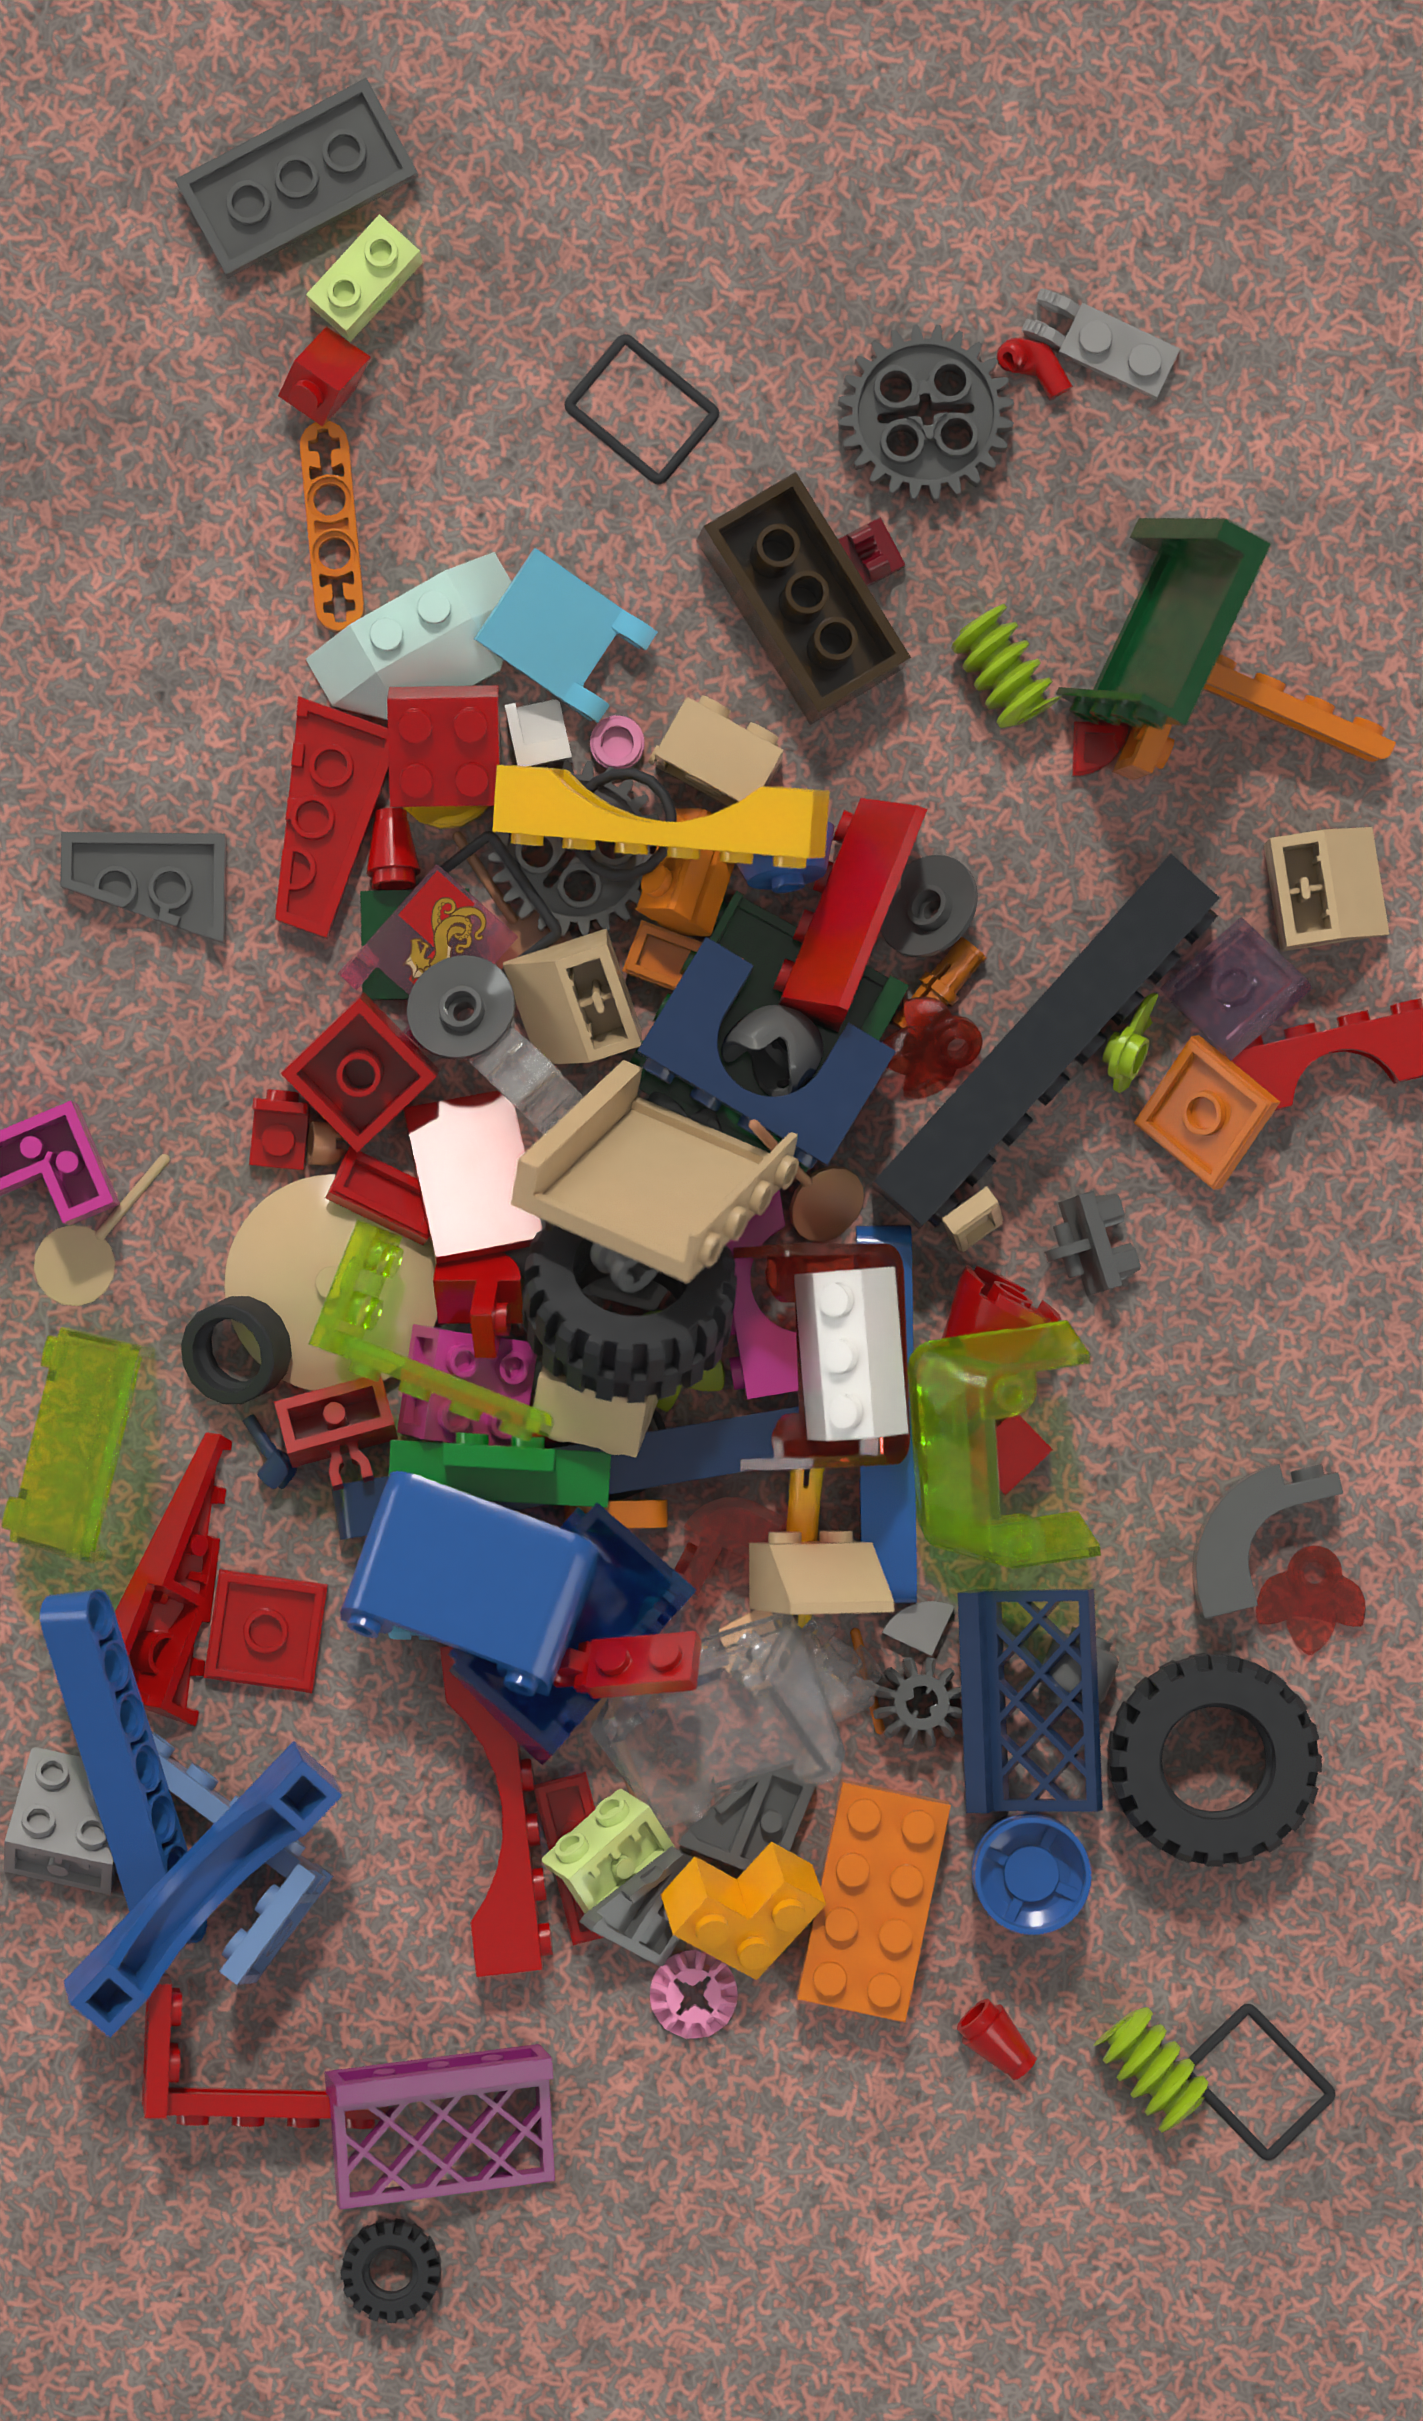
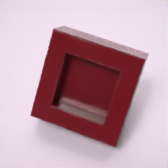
(872, 552)

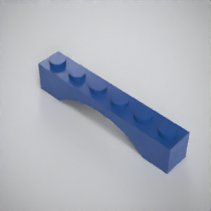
(145, 1942)

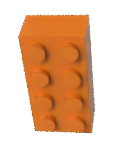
(876, 1898)

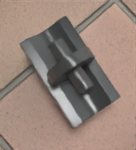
(1086, 1244)

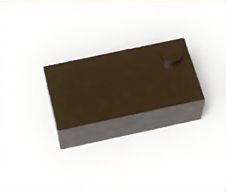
(803, 598)

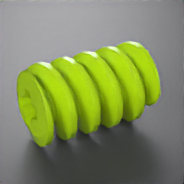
(1003, 668)
(1154, 2067)

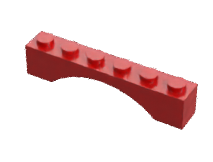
(507, 1923)

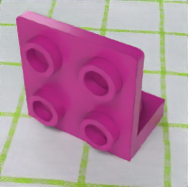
(454, 1353)

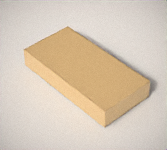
(973, 1220)

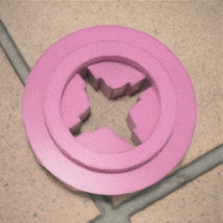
(691, 1968)

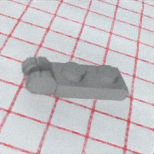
(1105, 345)

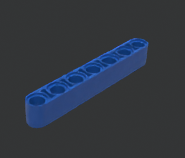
(890, 1490)
(114, 1740)

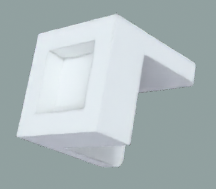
(539, 734)

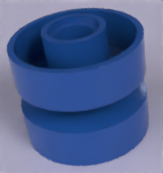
(1030, 1872)

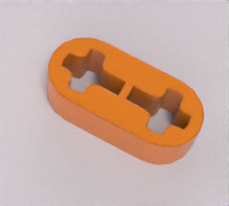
(633, 1513)

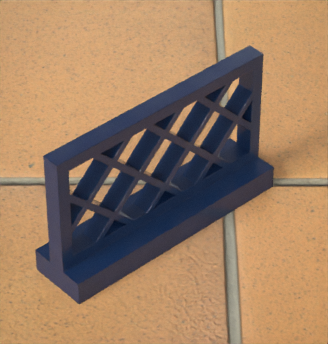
(985, 1703)

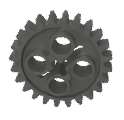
(918, 365)
(609, 895)

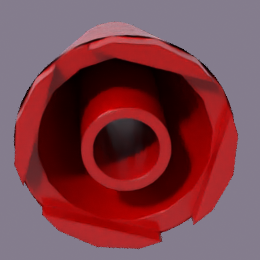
(992, 1303)

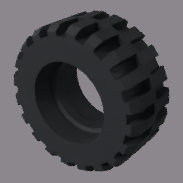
(617, 1351)
(1289, 1759)

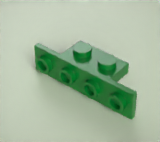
(508, 1473)

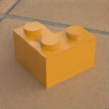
(747, 1917)

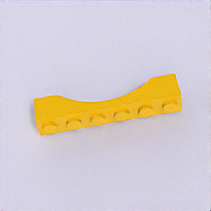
(555, 804)

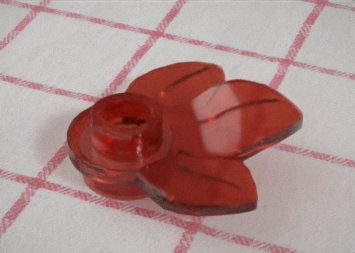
(924, 1043)
(1311, 1607)

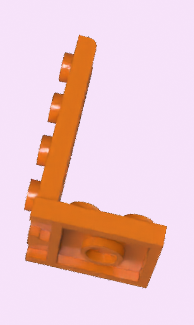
(1264, 695)

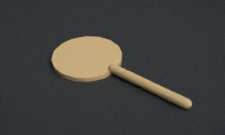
(77, 1262)

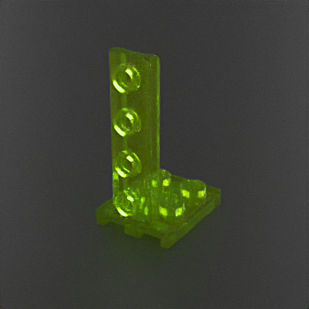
(356, 1306)

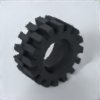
(384, 2303)

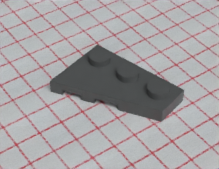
(153, 875)

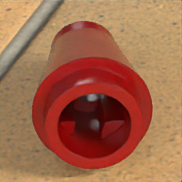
(392, 852)
(996, 2038)

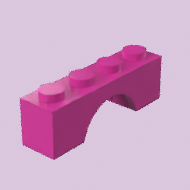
(765, 1350)

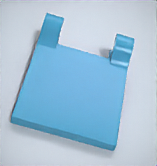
(558, 631)

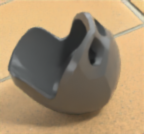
(781, 1044)

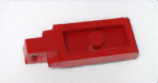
(633, 1665)

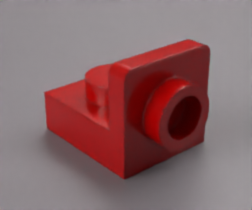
(279, 1131)

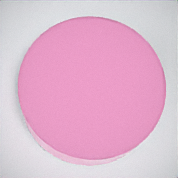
(617, 742)

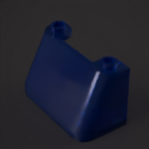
(629, 1597)

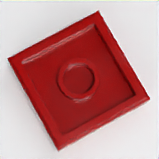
(266, 1631)

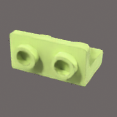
(607, 1848)

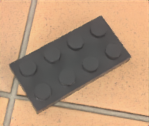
(296, 178)

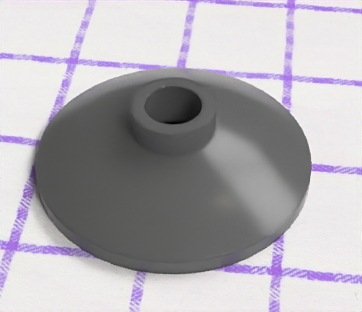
(927, 886)
(448, 990)

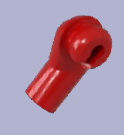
(1036, 360)

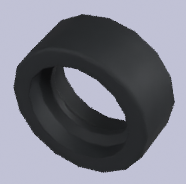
(269, 1334)

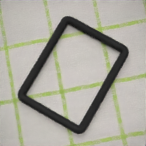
(670, 375)
(520, 877)
(1293, 2053)

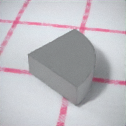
(920, 1624)

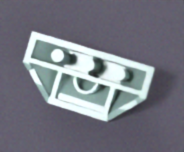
(415, 640)

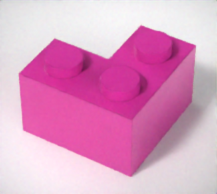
(62, 1152)

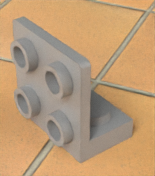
(57, 1826)

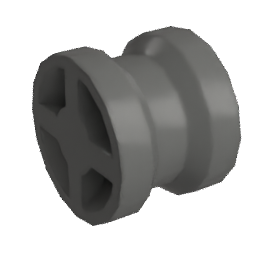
(625, 1272)

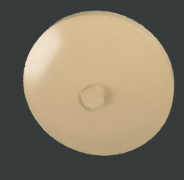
(289, 1260)

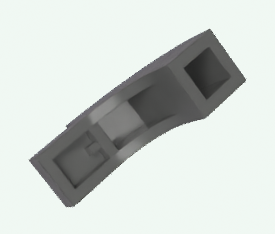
(1224, 1539)

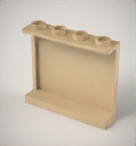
(648, 1178)

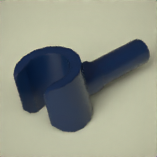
(277, 1468)

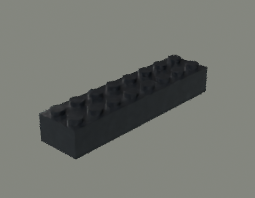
(1040, 1046)

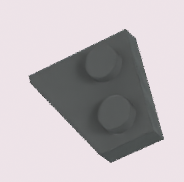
(750, 1818)
(635, 1911)

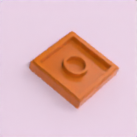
(1206, 1112)

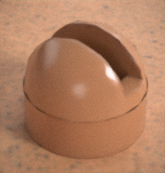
(322, 1144)

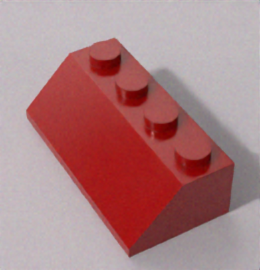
(850, 911)

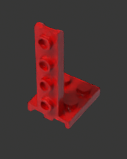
(196, 2104)

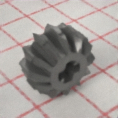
(904, 1691)

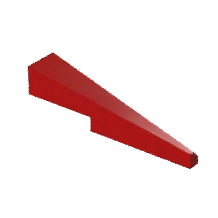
(175, 1590)

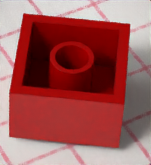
(443, 745)
(360, 1072)

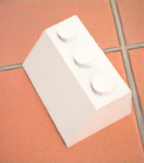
(851, 1354)

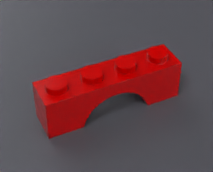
(1388, 1041)

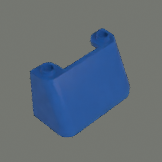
(471, 1579)

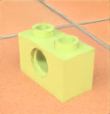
(364, 278)

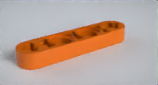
(325, 528)

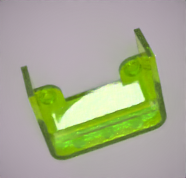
(954, 1400)
(75, 1443)

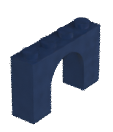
(685, 1047)

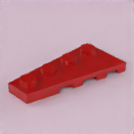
(331, 800)

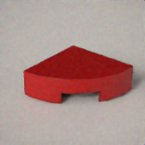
(1095, 746)

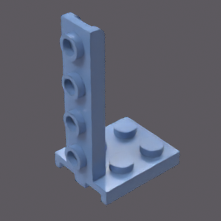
(280, 1907)

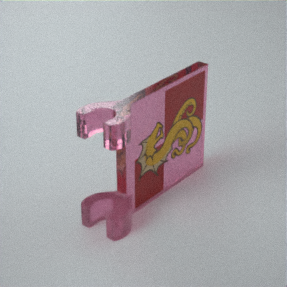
(427, 927)

